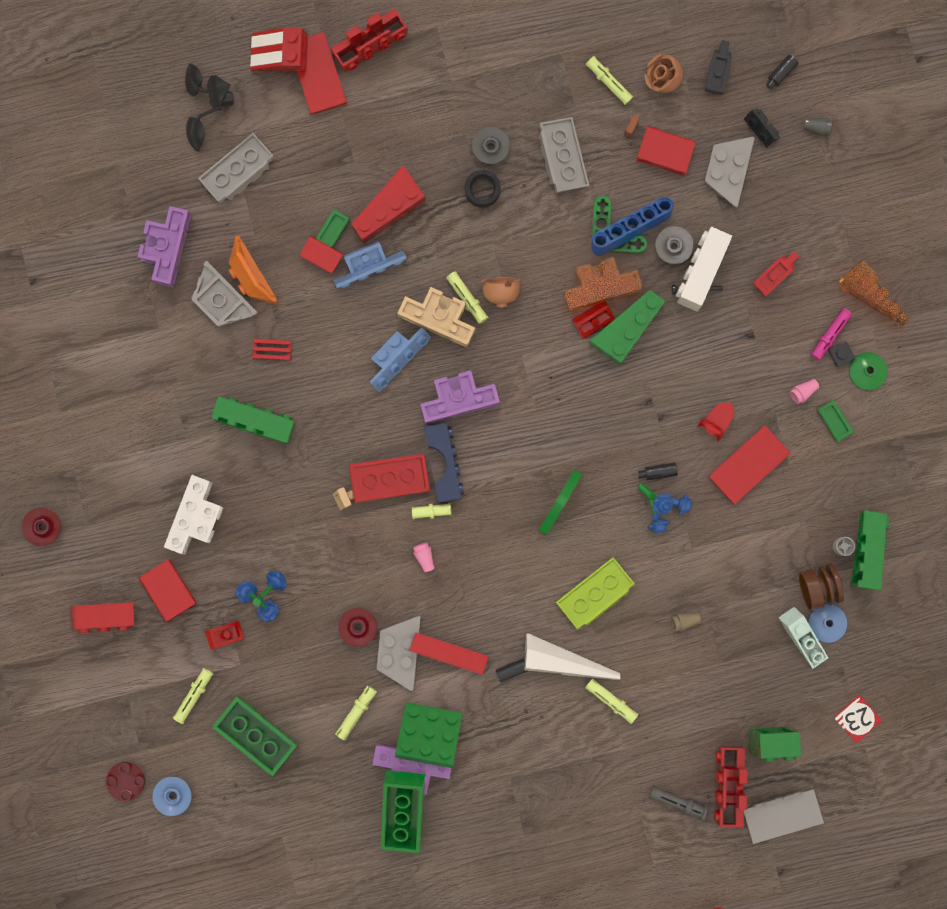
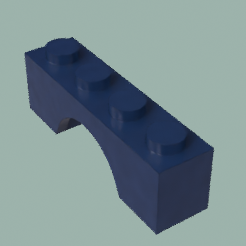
(447, 487)

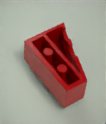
(102, 617)

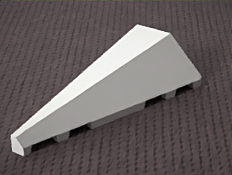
(547, 657)

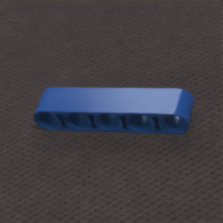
(637, 219)

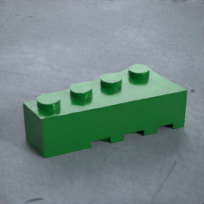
(622, 334)
(869, 551)

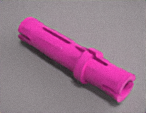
(826, 341)

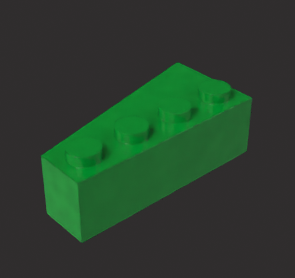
(253, 420)

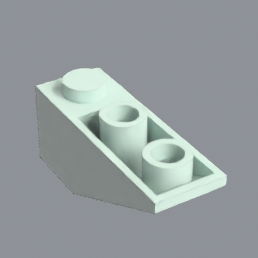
(803, 637)

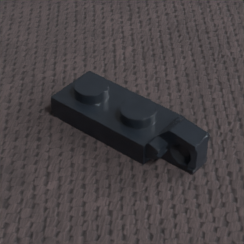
(719, 69)

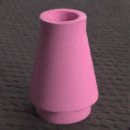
(803, 391)
(424, 556)

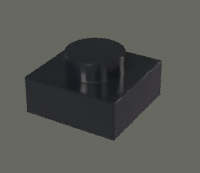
(841, 354)

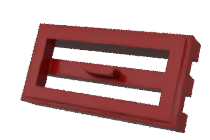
(270, 349)

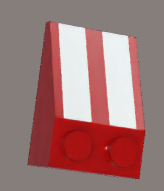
(279, 50)

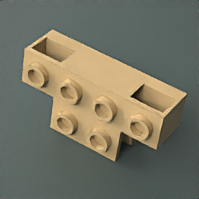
(438, 316)

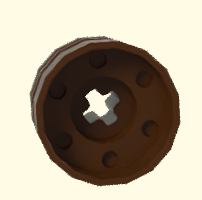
(825, 585)

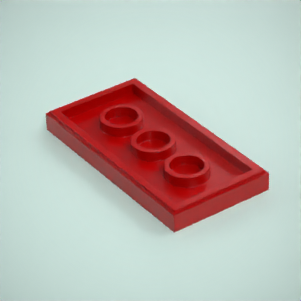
(320, 79)
(749, 464)
(389, 478)

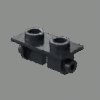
(756, 121)

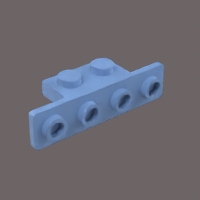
(367, 261)
(396, 355)

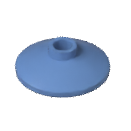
(818, 623)
(165, 803)

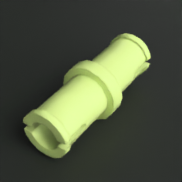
(431, 511)

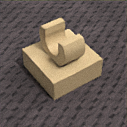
(343, 498)

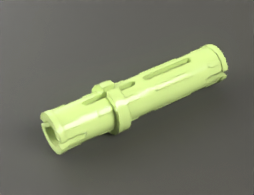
(606, 77)
(471, 303)
(197, 688)
(613, 702)
(354, 715)

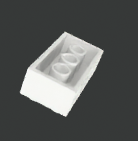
(701, 274)

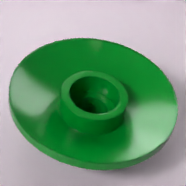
(860, 376)

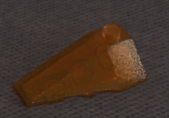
(863, 285)

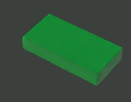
(333, 228)
(835, 421)

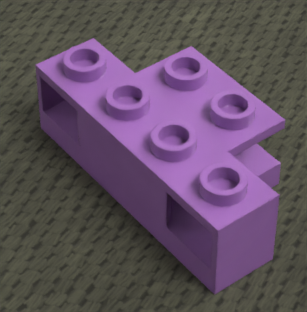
(165, 245)
(458, 397)
(385, 757)

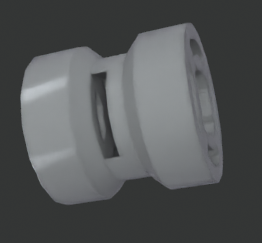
(847, 546)

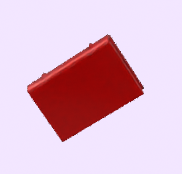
(666, 151)
(167, 590)

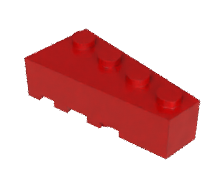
(389, 205)

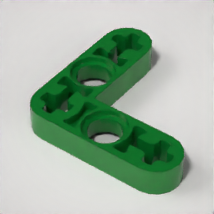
(607, 210)
(560, 502)

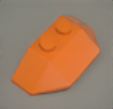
(249, 275)

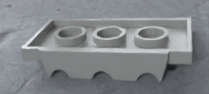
(562, 155)
(237, 169)
(783, 815)

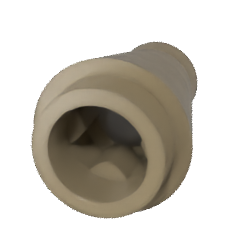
(684, 621)

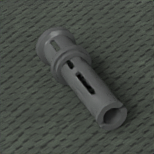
(687, 806)

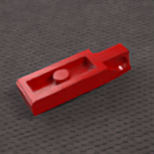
(775, 274)

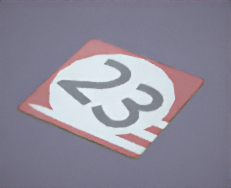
(858, 719)

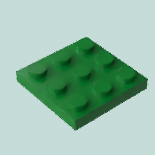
(428, 735)

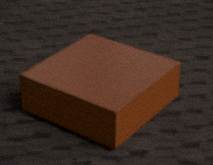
(631, 126)

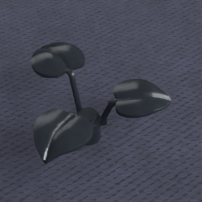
(218, 97)

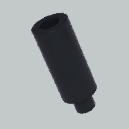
(782, 71)
(659, 471)
(511, 670)

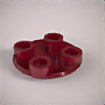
(125, 781)

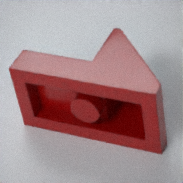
(224, 635)

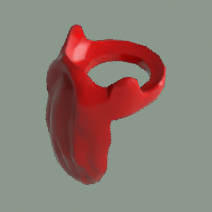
(718, 420)

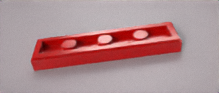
(448, 653)

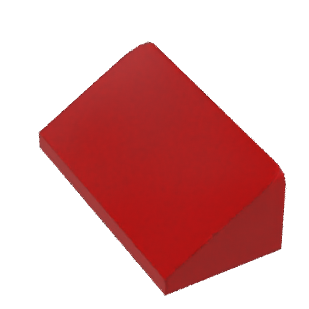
(321, 254)
(593, 319)

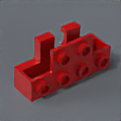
(370, 40)
(730, 787)

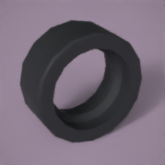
(482, 174)

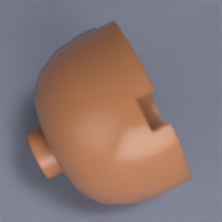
(664, 74)
(501, 290)

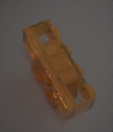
(600, 285)

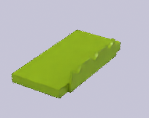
(596, 594)

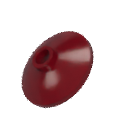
(31, 526)
(347, 627)

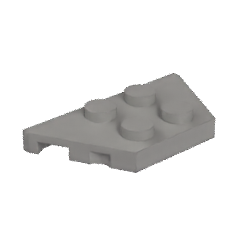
(728, 168)
(220, 299)
(394, 653)

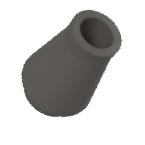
(819, 125)

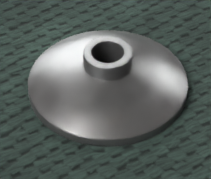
(677, 236)

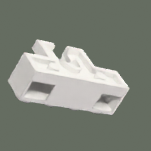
(194, 517)

